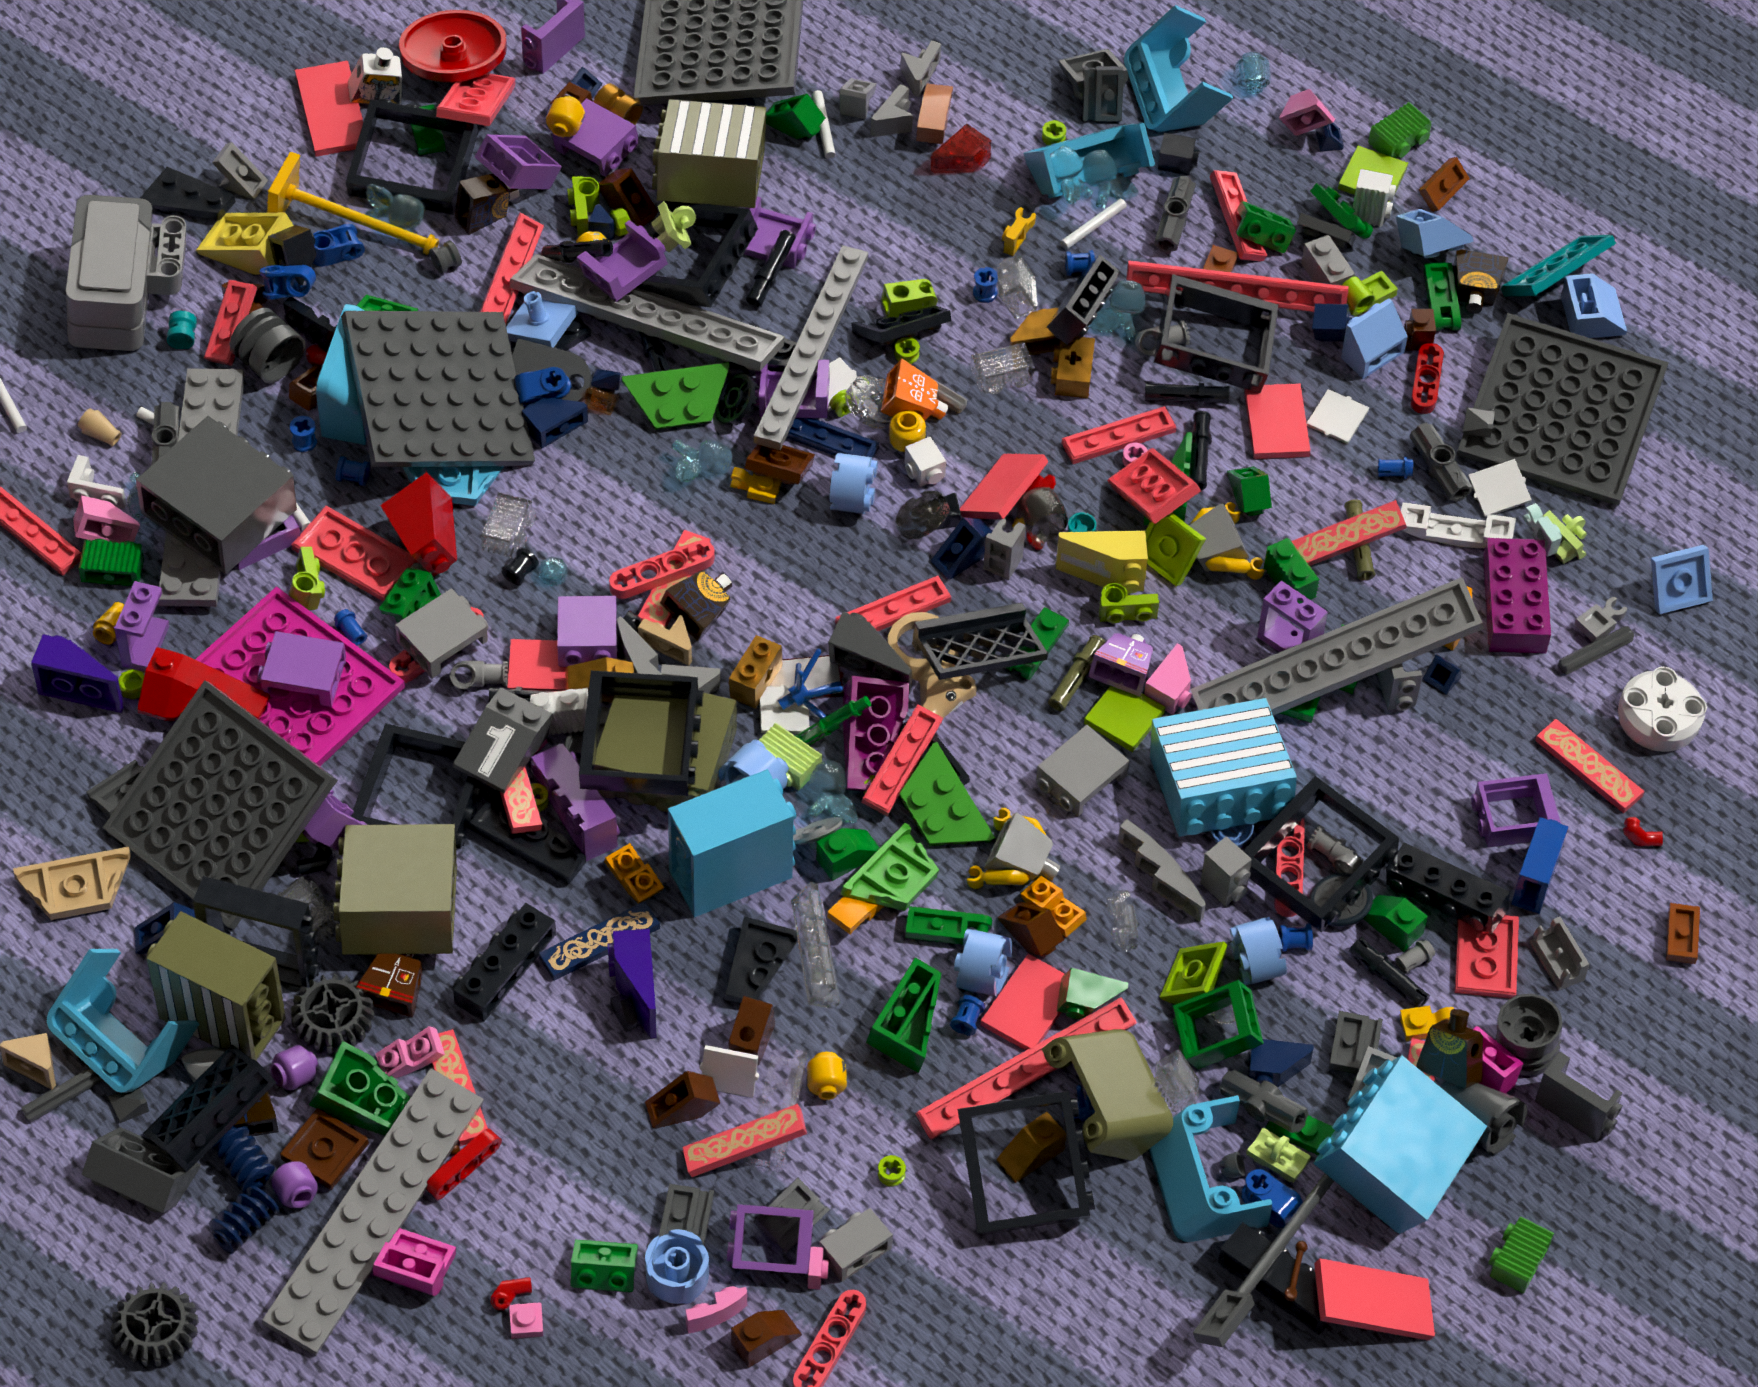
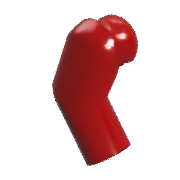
(316, 355)
(1638, 836)
(507, 1291)

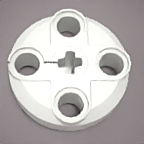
(1661, 710)

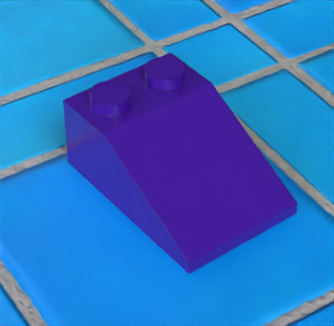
(73, 675)
(633, 970)

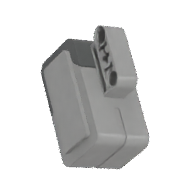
(117, 270)

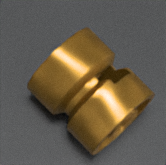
(619, 103)

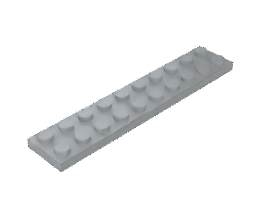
(651, 314)
(185, 575)
(1349, 651)
(372, 1212)

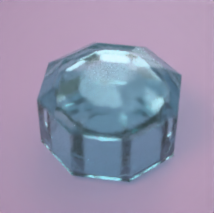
(553, 571)

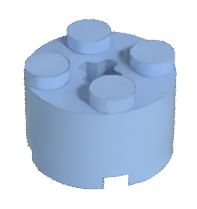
(852, 483)
(753, 759)
(1258, 950)
(983, 962)
(671, 1282)

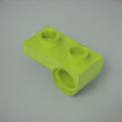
(584, 196)
(1366, 293)
(305, 584)
(1126, 607)

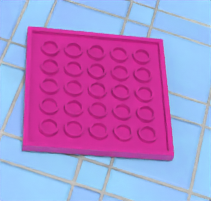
(298, 716)

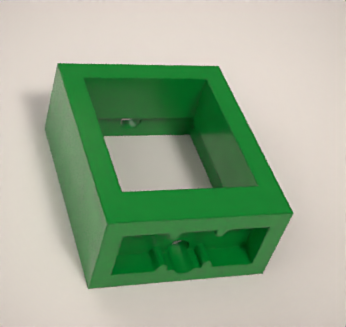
(1245, 1015)

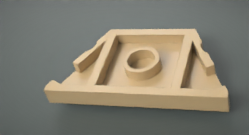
(75, 883)

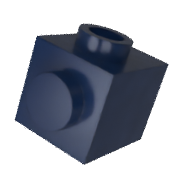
(1331, 321)

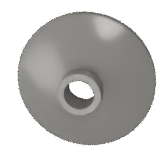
(816, 831)

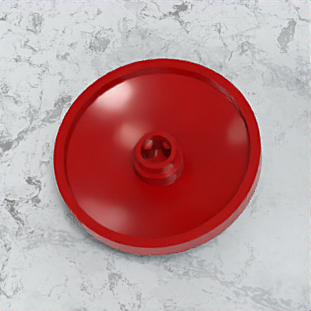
(453, 45)

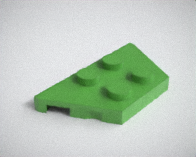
(678, 395)
(942, 803)
(893, 873)

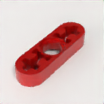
(1433, 370)
(463, 1163)

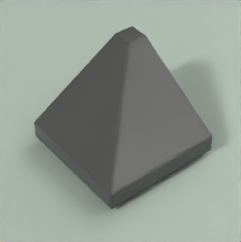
(1478, 422)
(128, 1104)

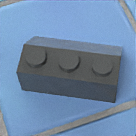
(137, 1170)

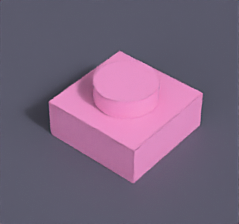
(817, 1268)
(526, 1320)

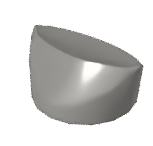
(201, 1059)

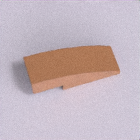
(934, 113)

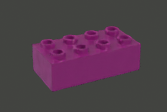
(1516, 595)

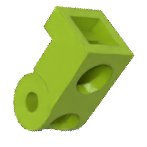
(907, 296)

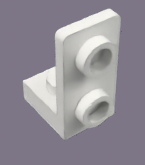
(81, 483)

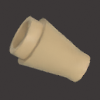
(97, 426)

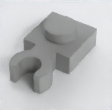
(1599, 622)

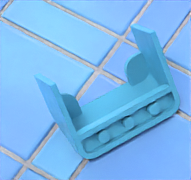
(1157, 79)
(1125, 144)
(337, 393)
(99, 1039)
(1192, 1206)

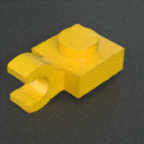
(1016, 234)
(758, 487)
(1418, 1020)

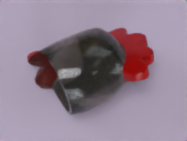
(1042, 508)

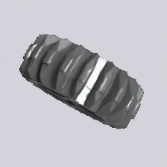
(353, 1004)
(131, 1316)

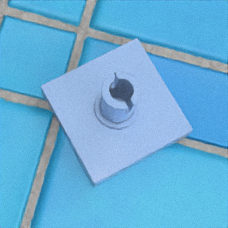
(540, 320)
(1681, 579)

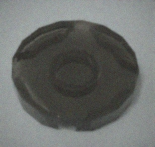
(922, 515)

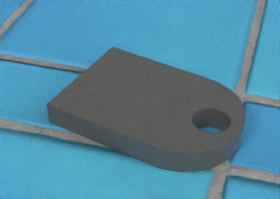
(534, 357)

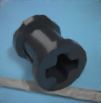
(520, 566)

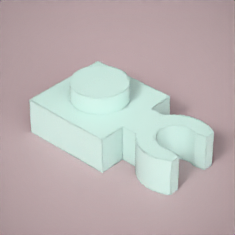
(1543, 529)

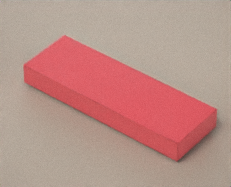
(233, 309)

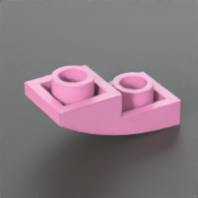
(410, 1055)
(727, 1304)

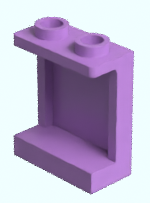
(555, 38)
(601, 138)
(769, 227)
(630, 264)
(816, 399)
(136, 628)
(586, 629)
(303, 666)

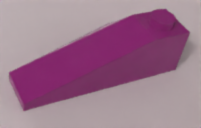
(873, 733)

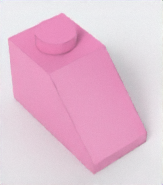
(1305, 113)
(104, 521)
(1170, 682)

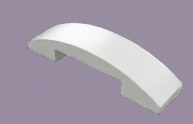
(1453, 529)

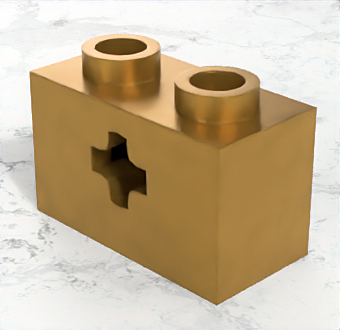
(1074, 367)
(755, 671)

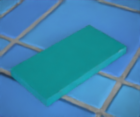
(1558, 265)

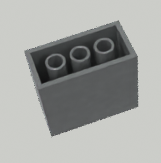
(217, 494)

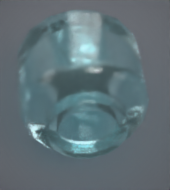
(1253, 72)

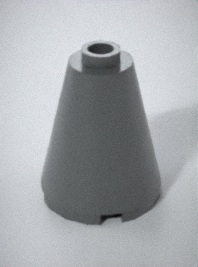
(1494, 1109)

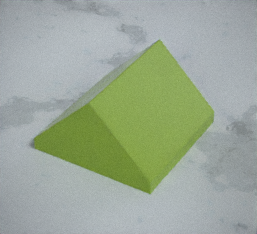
(1194, 972)

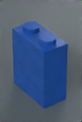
(1539, 865)

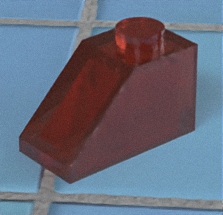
(962, 152)

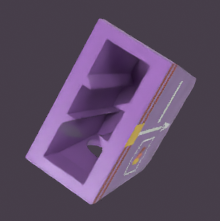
(1122, 662)

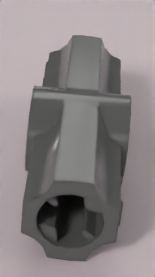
(1175, 214)
(165, 429)
(1441, 462)
(1264, 1101)

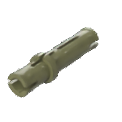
(1362, 554)
(1076, 674)

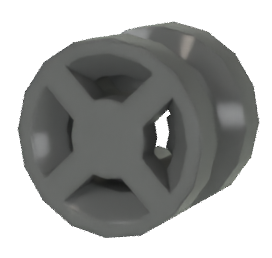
(445, 257)

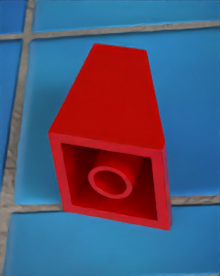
(425, 523)

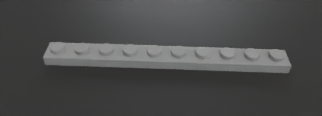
(810, 348)

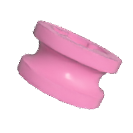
(1135, 449)

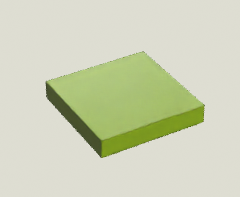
(1372, 161)
(1172, 547)
(1124, 717)

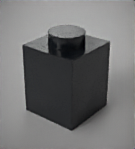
(1178, 154)

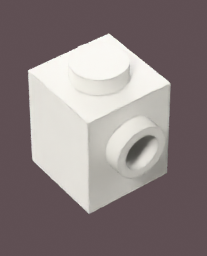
(924, 462)

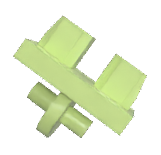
(673, 225)
(1570, 545)
(1278, 1155)

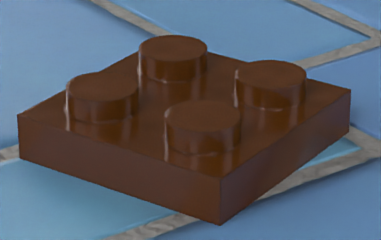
(785, 464)
(325, 1147)

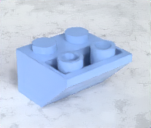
(1429, 233)
(1592, 307)
(1374, 339)

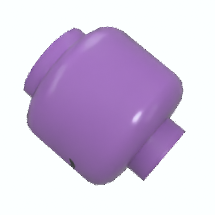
(293, 1067)
(294, 1184)

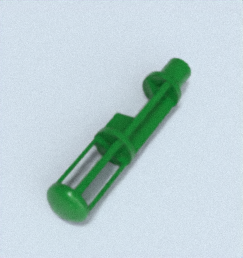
(831, 722)

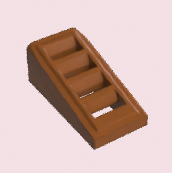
(302, 393)

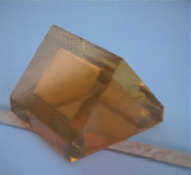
(601, 400)

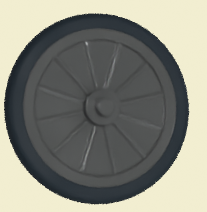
(1350, 914)

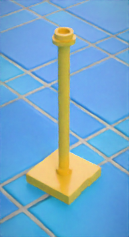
(285, 190)

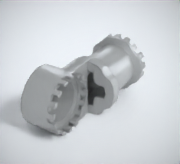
(1176, 335)
(481, 674)
(1342, 858)

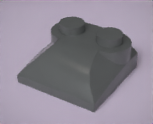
(1074, 68)

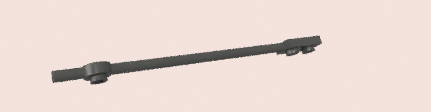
(1235, 1305)

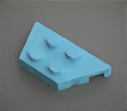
(463, 484)

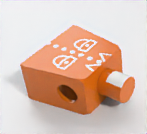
(911, 391)

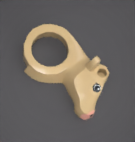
(935, 694)

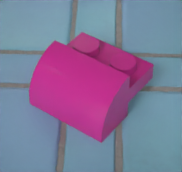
(414, 1261)

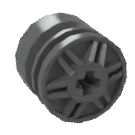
(267, 345)
(1530, 1031)

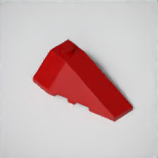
(175, 678)

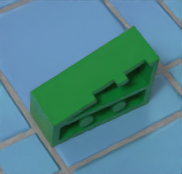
(907, 1017)

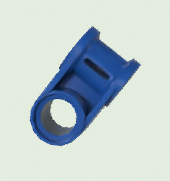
(334, 245)
(281, 281)
(539, 384)
(1283, 1198)

